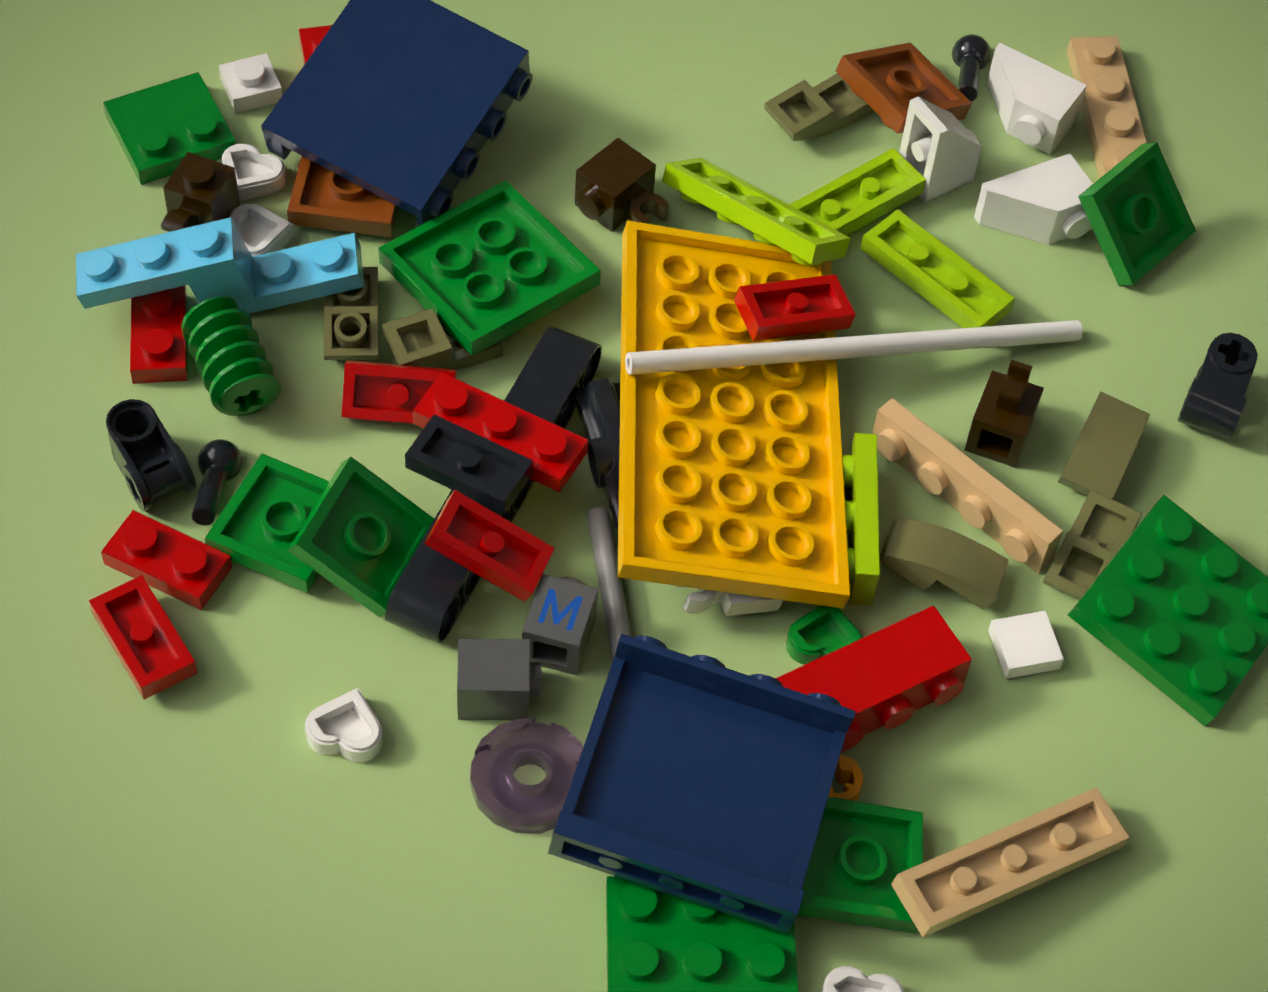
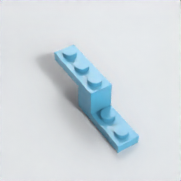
(218, 264)

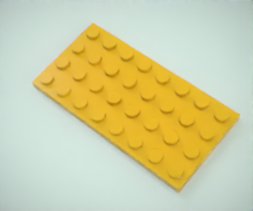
(726, 468)

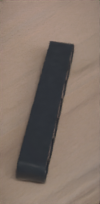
(437, 588)

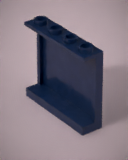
(400, 101)
(703, 782)

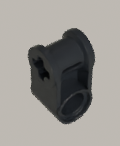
(1220, 386)
(148, 462)

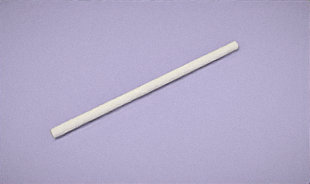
(851, 347)

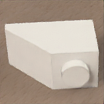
(1033, 98)
(938, 148)
(1037, 202)

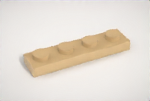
(1108, 101)
(966, 487)
(1009, 861)

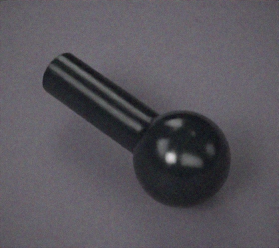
(971, 55)
(218, 463)

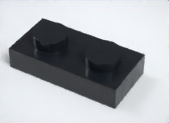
(469, 464)

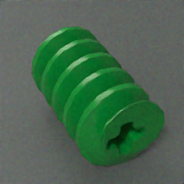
(230, 357)

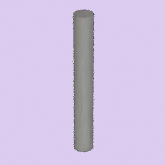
(607, 572)

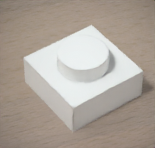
(250, 83)

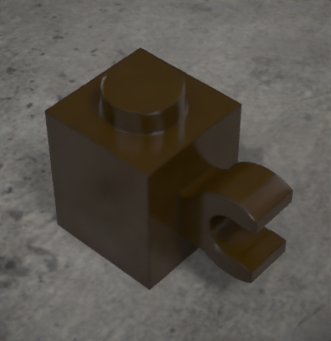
(618, 187)
(199, 193)
(1004, 415)

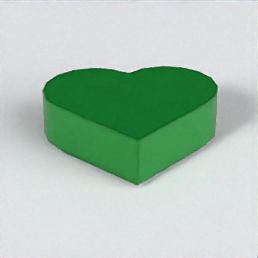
(819, 634)

